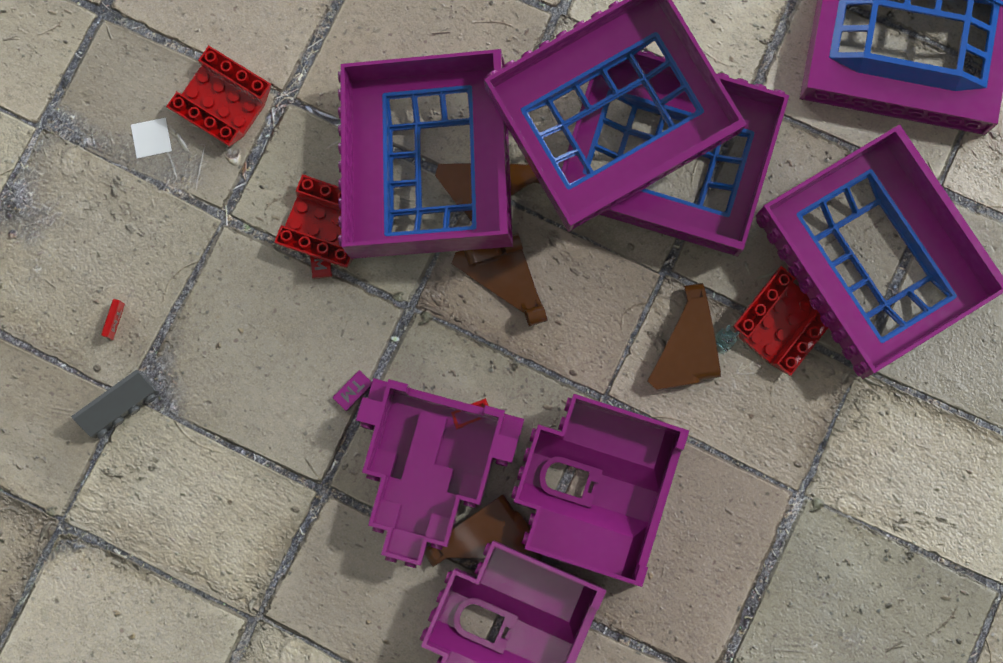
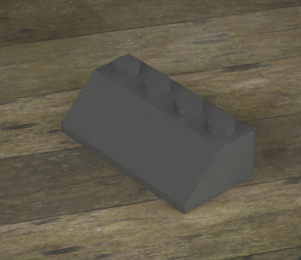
(116, 404)

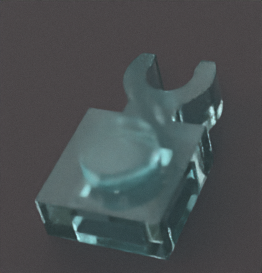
(726, 338)

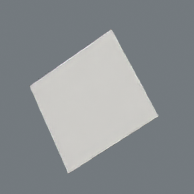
(151, 137)

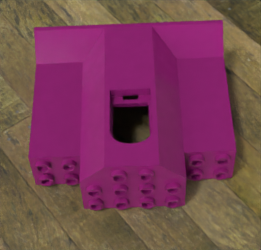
(632, 474)
(541, 607)

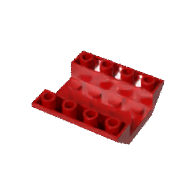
(222, 97)
(315, 222)
(781, 323)

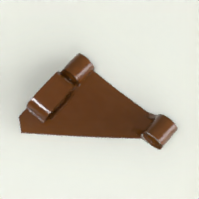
(457, 181)
(506, 275)
(692, 346)
(493, 522)

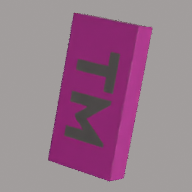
(352, 390)

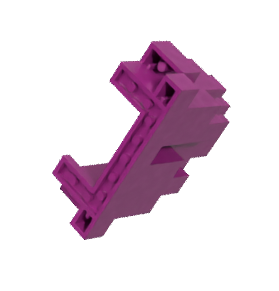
(428, 463)

